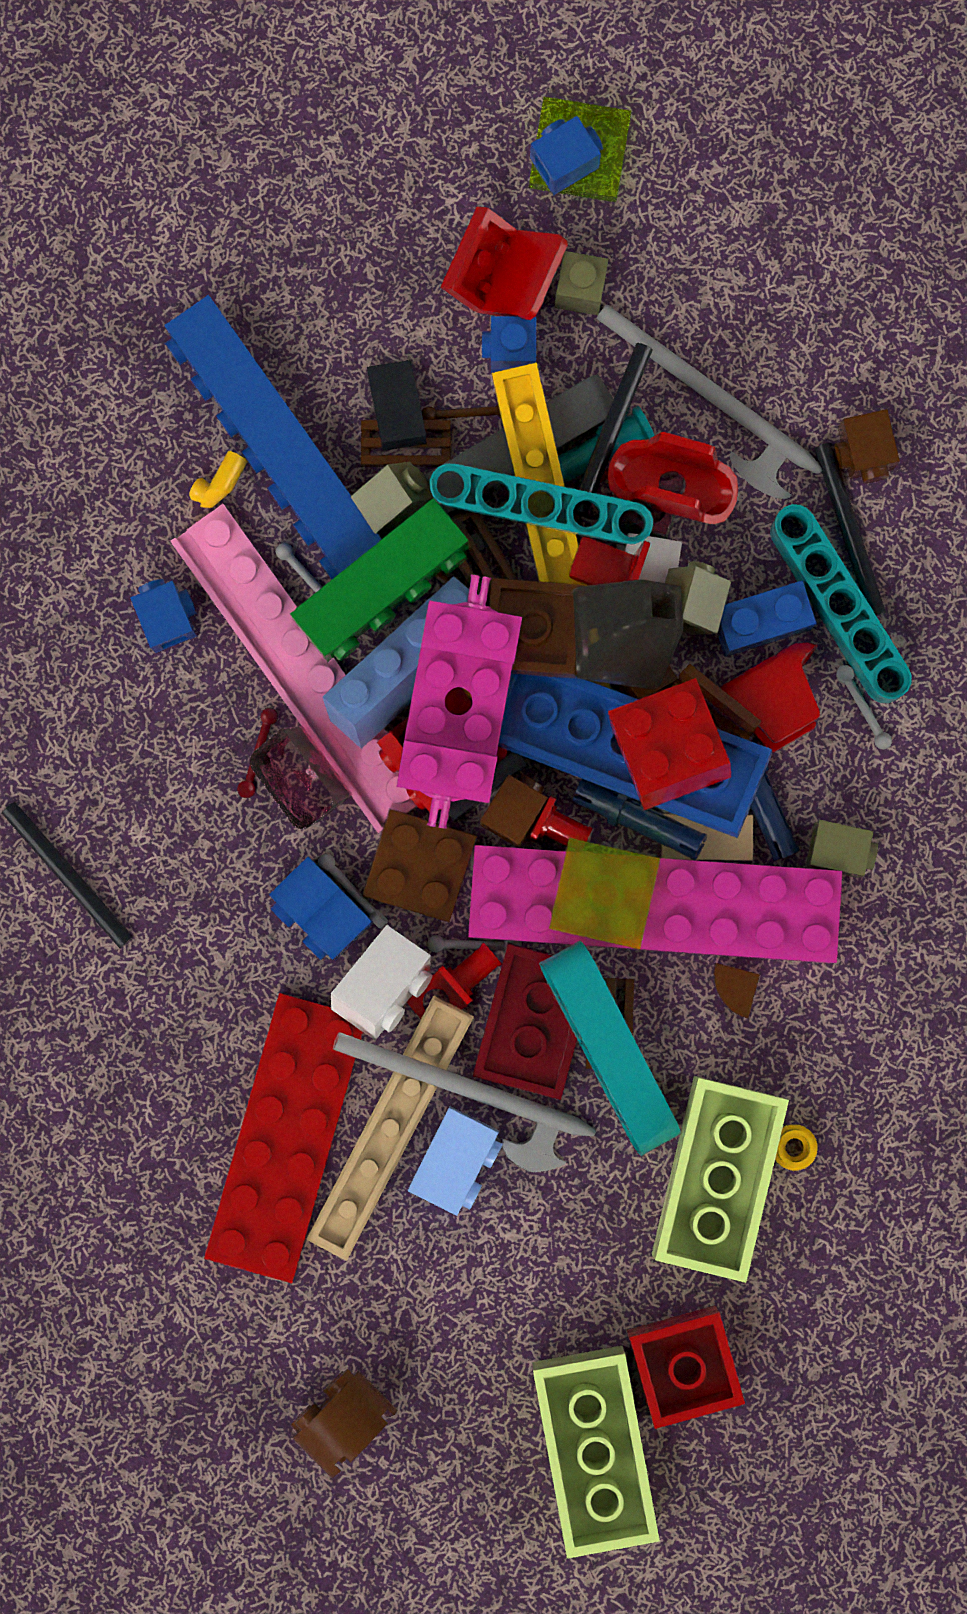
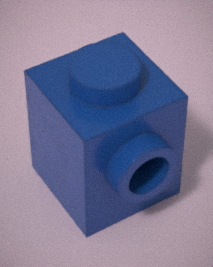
(566, 153)
(509, 342)
(164, 614)

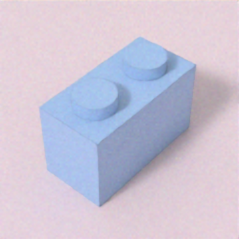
(454, 1161)

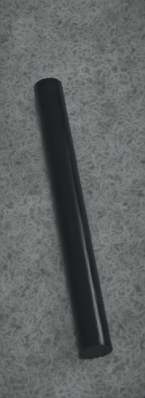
(613, 424)
(849, 527)
(67, 875)

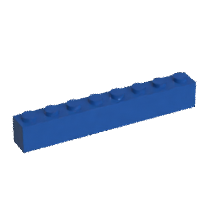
(271, 435)

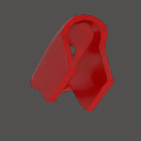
(709, 483)
(778, 696)

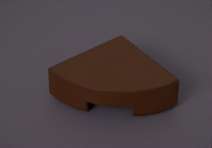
(735, 988)

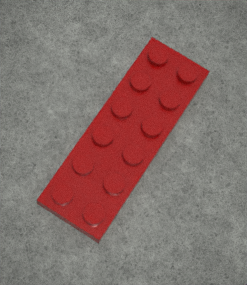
(283, 1141)

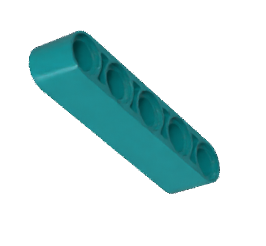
(564, 502)
(839, 581)
(610, 1047)

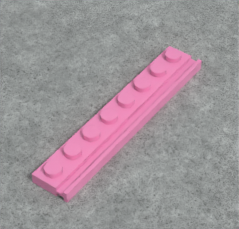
(261, 618)

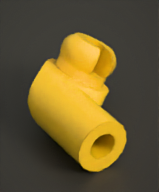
(222, 484)

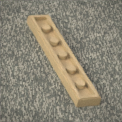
(388, 1132)

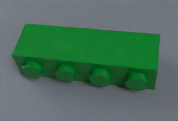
(380, 581)

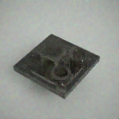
(627, 631)

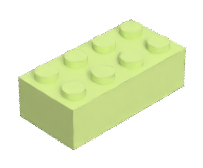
(719, 1179)
(595, 1452)

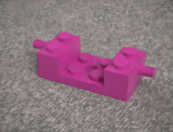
(447, 752)

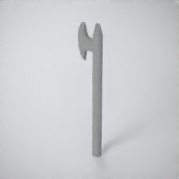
(779, 445)
(528, 1154)

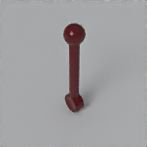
(268, 716)

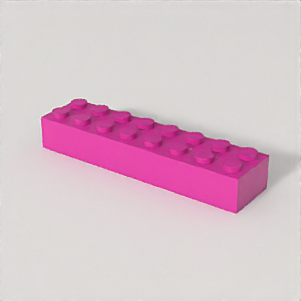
(691, 910)

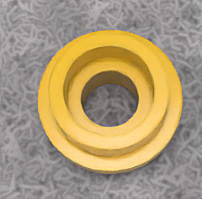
(808, 1152)

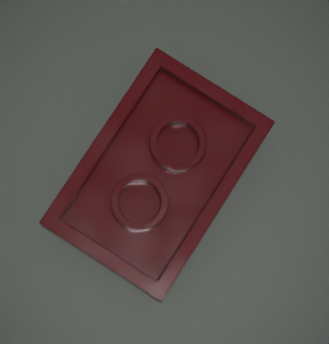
(526, 1031)

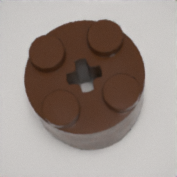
(343, 1422)

